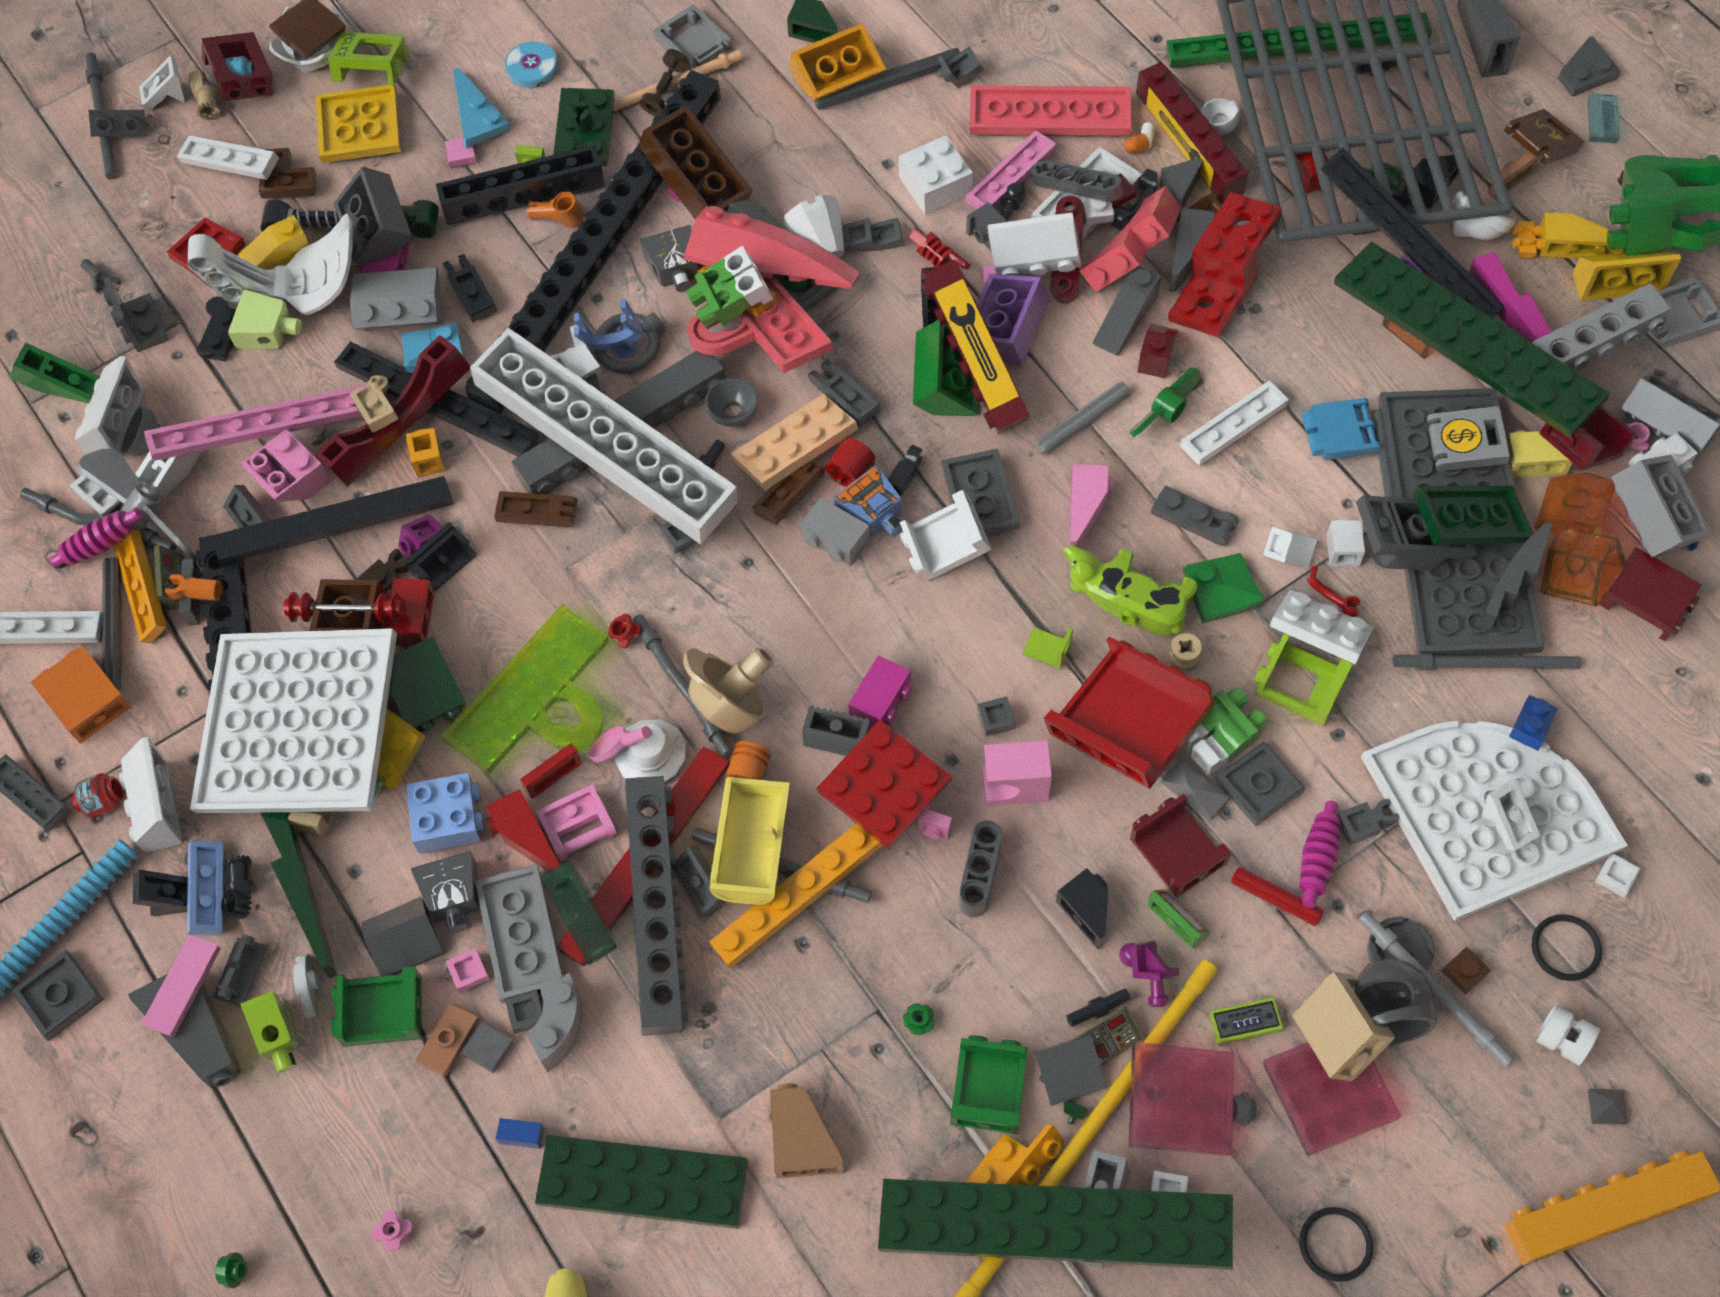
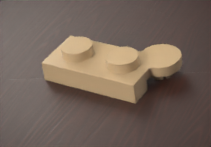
(373, 403)

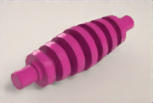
(96, 537)
(1320, 854)

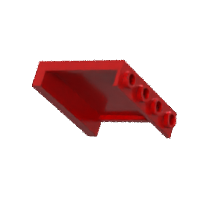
(1132, 713)

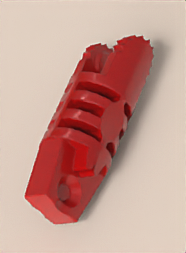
(935, 250)

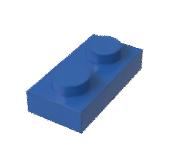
(1533, 722)

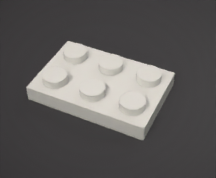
(1322, 626)

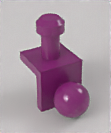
(1150, 966)

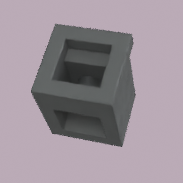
(979, 220)

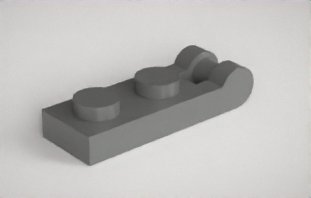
(1194, 516)

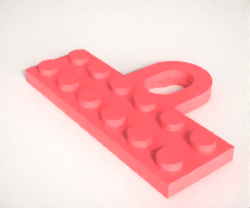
(782, 332)

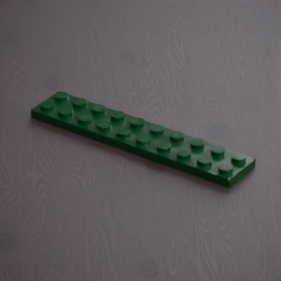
(1472, 339)
(1057, 1223)

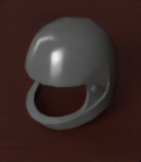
(1397, 998)

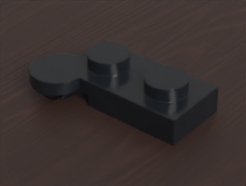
(216, 341)

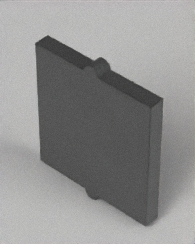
(1070, 1069)

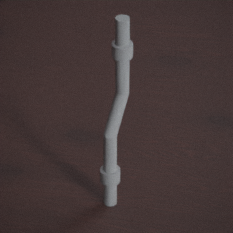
(1483, 1036)

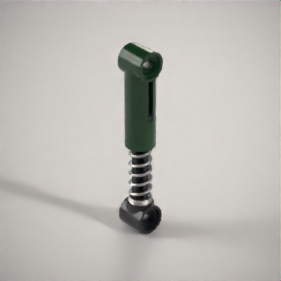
(420, 217)

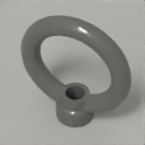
(652, 328)

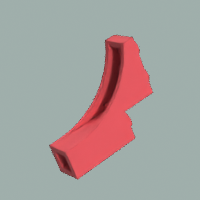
(1126, 251)

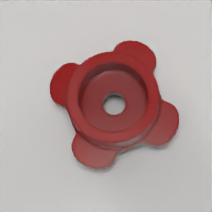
(618, 626)

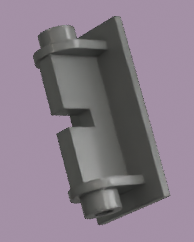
(117, 123)
(240, 970)

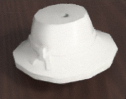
(655, 756)

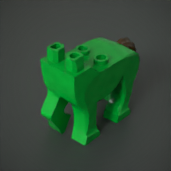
(1656, 195)

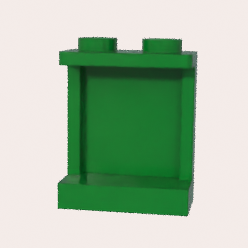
(378, 1008)
(989, 1085)

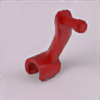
(1317, 585)

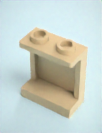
(1341, 1028)

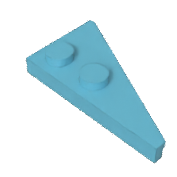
(477, 114)

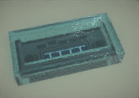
(1603, 118)

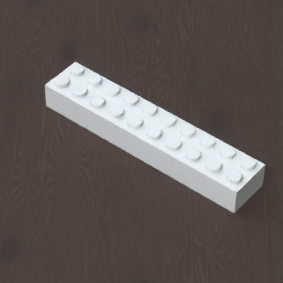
(605, 435)

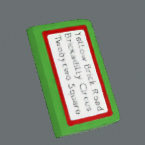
(1177, 917)

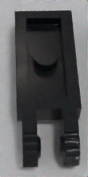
(470, 290)

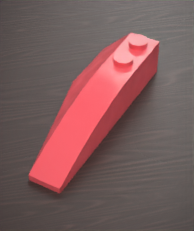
(771, 248)

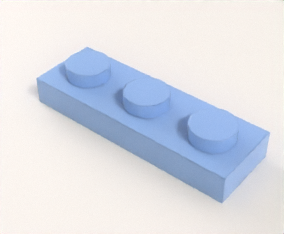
(205, 888)

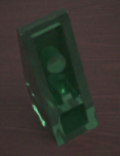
(579, 911)

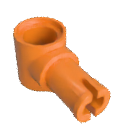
(561, 208)

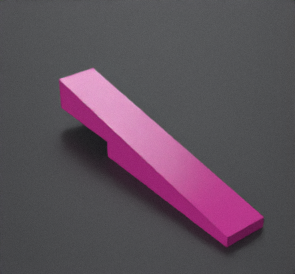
(1517, 310)

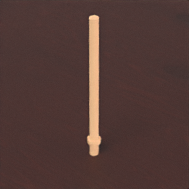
(723, 61)

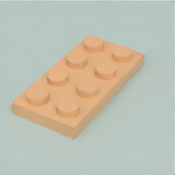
(794, 441)

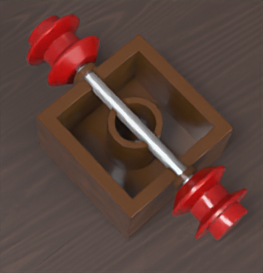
(345, 606)

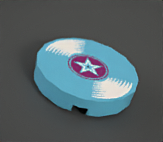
(531, 64)

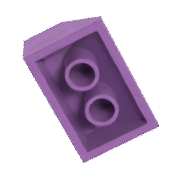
(1013, 313)

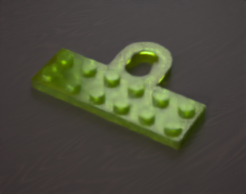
(527, 689)

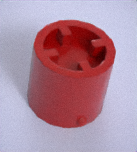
(850, 461)

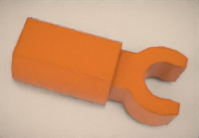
(195, 588)

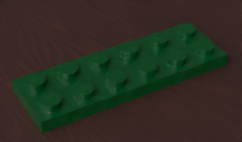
(642, 1181)

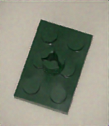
(585, 120)

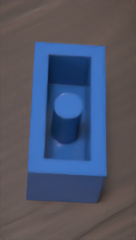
(519, 1133)

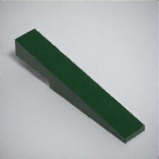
(297, 886)

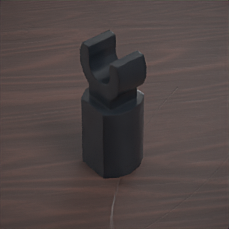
(905, 470)

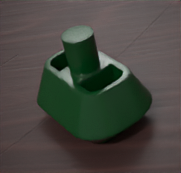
(1075, 1111)

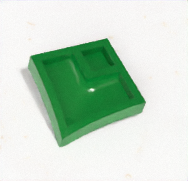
(1223, 587)

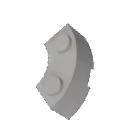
(559, 1022)

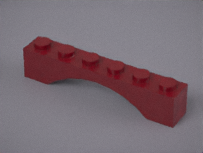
(435, 373)

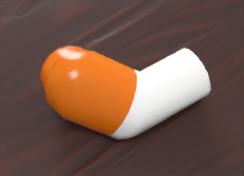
(1141, 142)

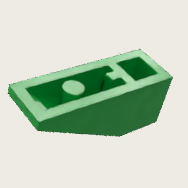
(52, 375)

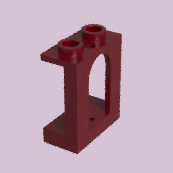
(231, 85)

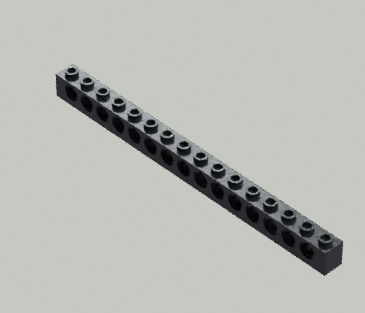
(598, 234)

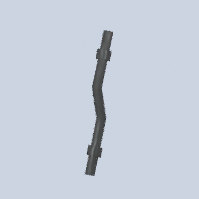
(50, 505)
(652, 642)

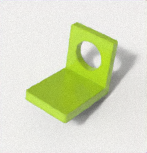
(1048, 647)

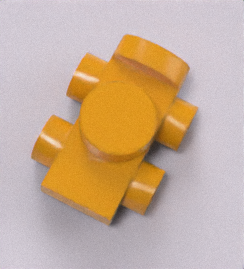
(1526, 241)

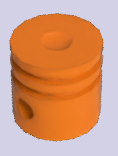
(748, 761)

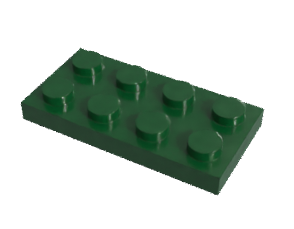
(1472, 514)

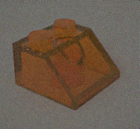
(1576, 503)
(1582, 566)

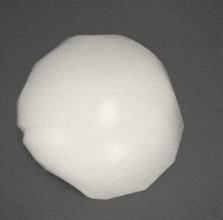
(1222, 115)

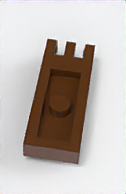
(787, 493)
(535, 509)

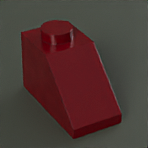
(1157, 350)

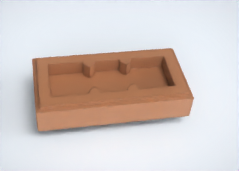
(1517, 171)
(447, 1040)

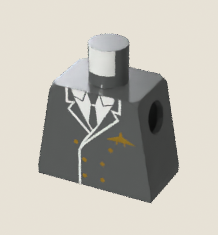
(665, 257)

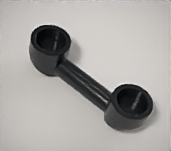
(1148, 184)

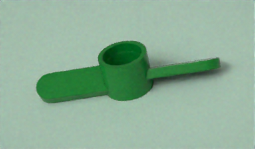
(1170, 401)

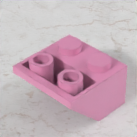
(286, 469)

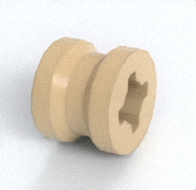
(1185, 659)

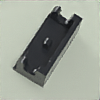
(441, 557)

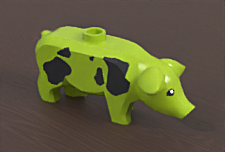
(1129, 594)

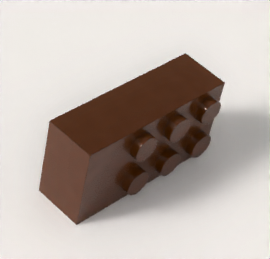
(693, 163)

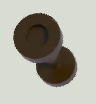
(676, 62)

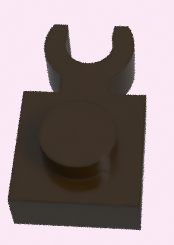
(386, 572)

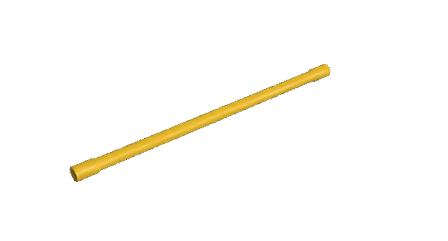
(1193, 988)

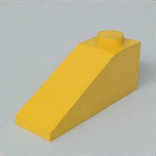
(1572, 236)
(276, 244)

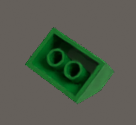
(938, 379)

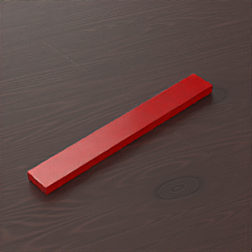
(686, 799)

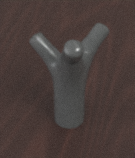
(96, 274)

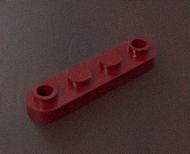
(1072, 277)

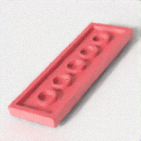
(1050, 110)

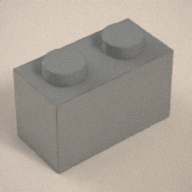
(834, 531)

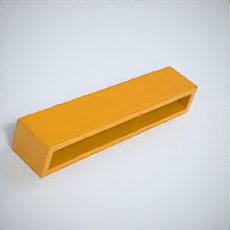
(1612, 1207)

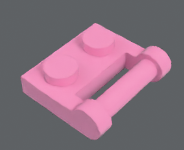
(572, 814)

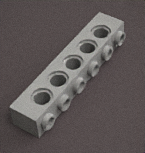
(1616, 316)

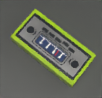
(1245, 1021)

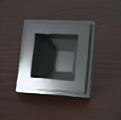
(1607, 1106)

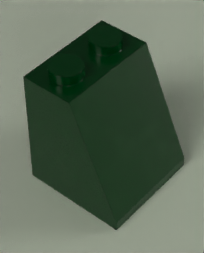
(424, 686)

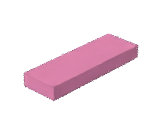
(181, 986)

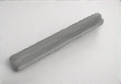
(1082, 417)

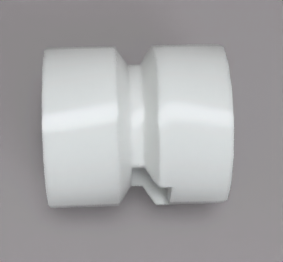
(1557, 1026)

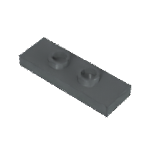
(30, 795)

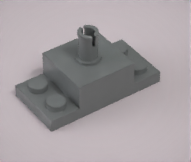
(1401, 536)

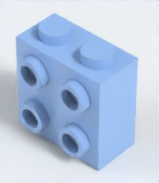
(444, 812)

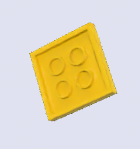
(358, 123)

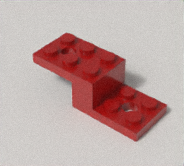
(1224, 264)

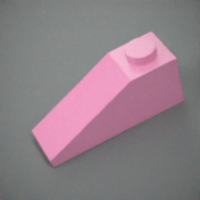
(1087, 499)

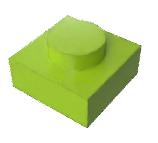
(528, 153)

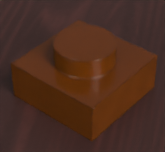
(1466, 970)

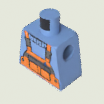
(873, 502)

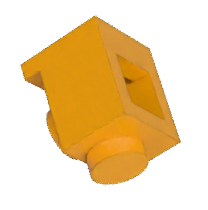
(425, 452)

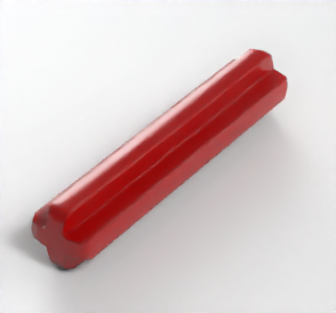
(1276, 896)

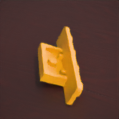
(1016, 1164)

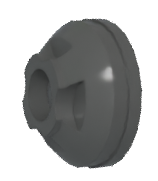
(728, 393)
(134, 440)

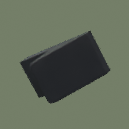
(160, 891)

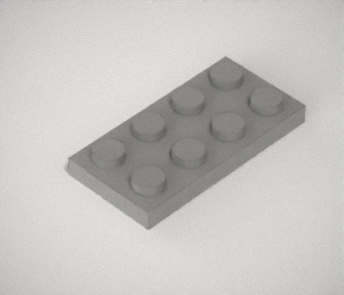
(518, 931)

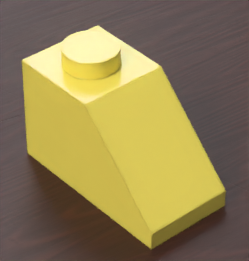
(1534, 456)

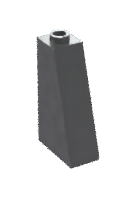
(1490, 35)
(199, 1038)

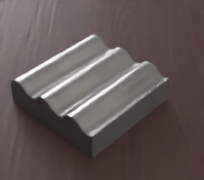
(487, 1047)

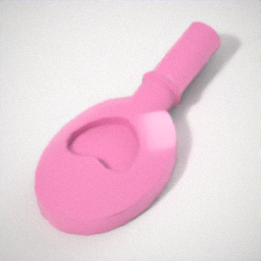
(614, 740)

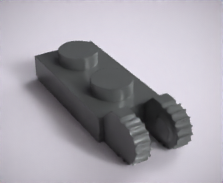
(845, 393)

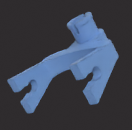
(622, 342)

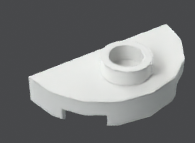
(305, 984)

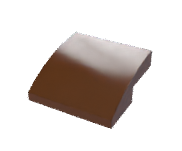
(307, 27)

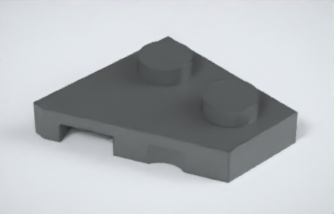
(1588, 69)

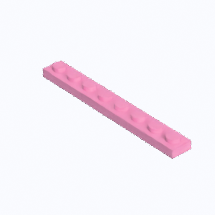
(251, 424)

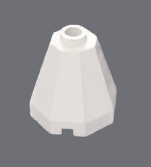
(818, 223)

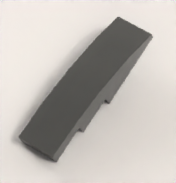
(1520, 571)

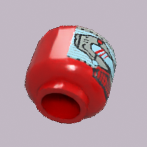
(97, 795)

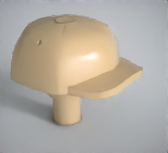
(725, 691)

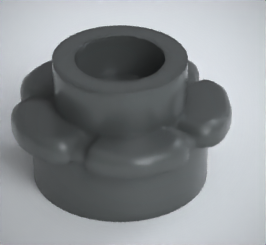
(1243, 1109)

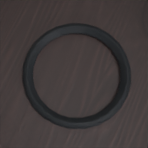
(1563, 976)
(1324, 1274)

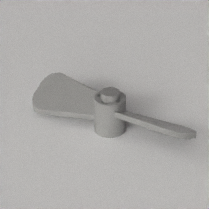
(113, 474)

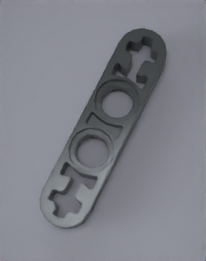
(1104, 187)

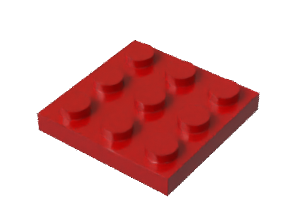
(884, 784)

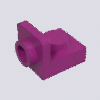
(417, 533)

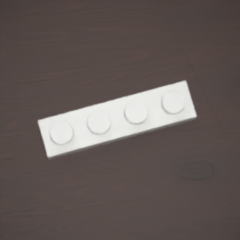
(228, 157)
(1234, 423)
(50, 627)

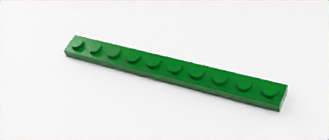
(1215, 48)

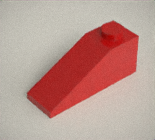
(520, 829)

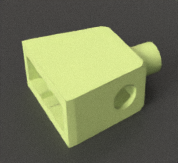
(261, 322)

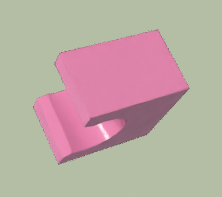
(1016, 773)

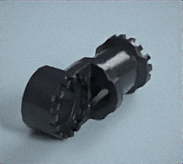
(237, 895)

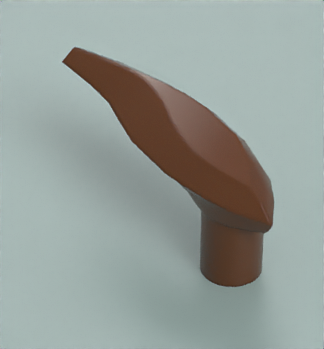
(1208, 201)

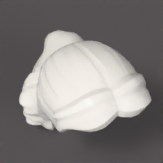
(1479, 228)

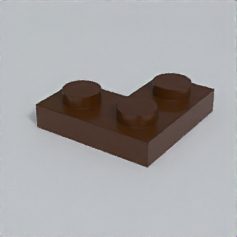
(287, 181)

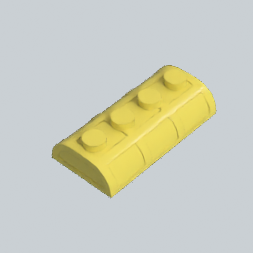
(749, 841)

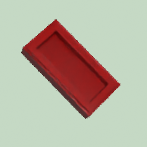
(551, 771)

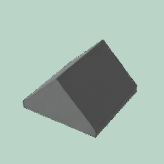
(401, 937)

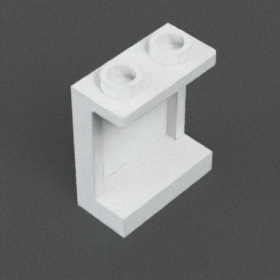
(945, 538)

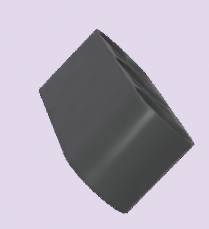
(980, 882)

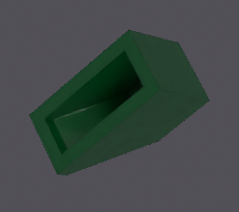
(810, 21)

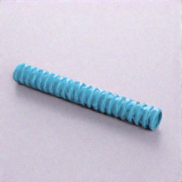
(64, 913)

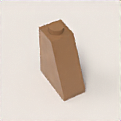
(800, 1136)

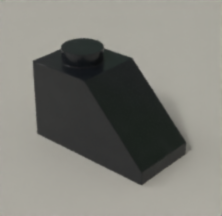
(1425, 179)
(1086, 904)

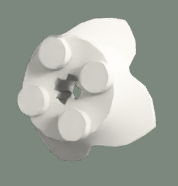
(290, 55)

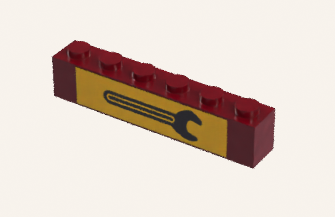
(1191, 131)
(976, 346)

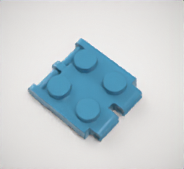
(1338, 430)

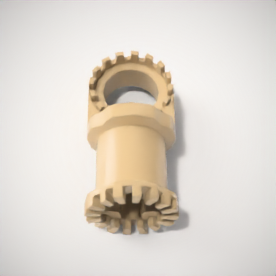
(205, 95)

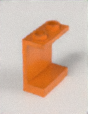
(80, 694)

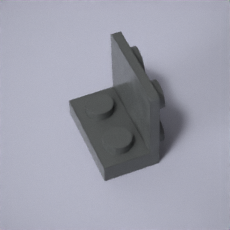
(138, 318)

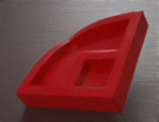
(225, 238)

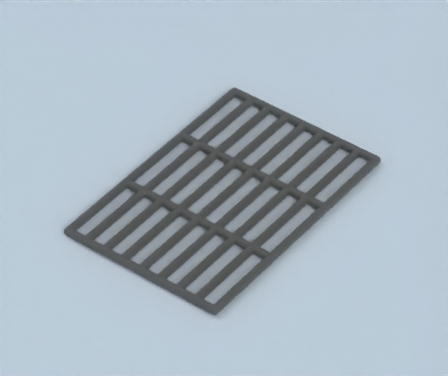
(1368, 138)

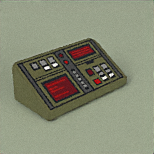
(166, 563)
(1114, 1035)

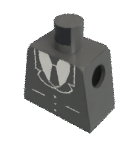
(449, 889)

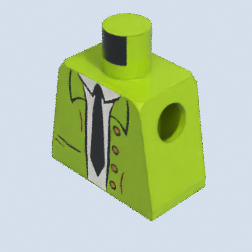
(266, 1018)

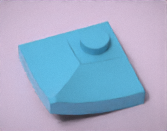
(417, 341)

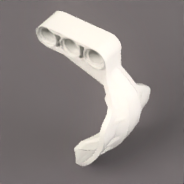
(306, 282)

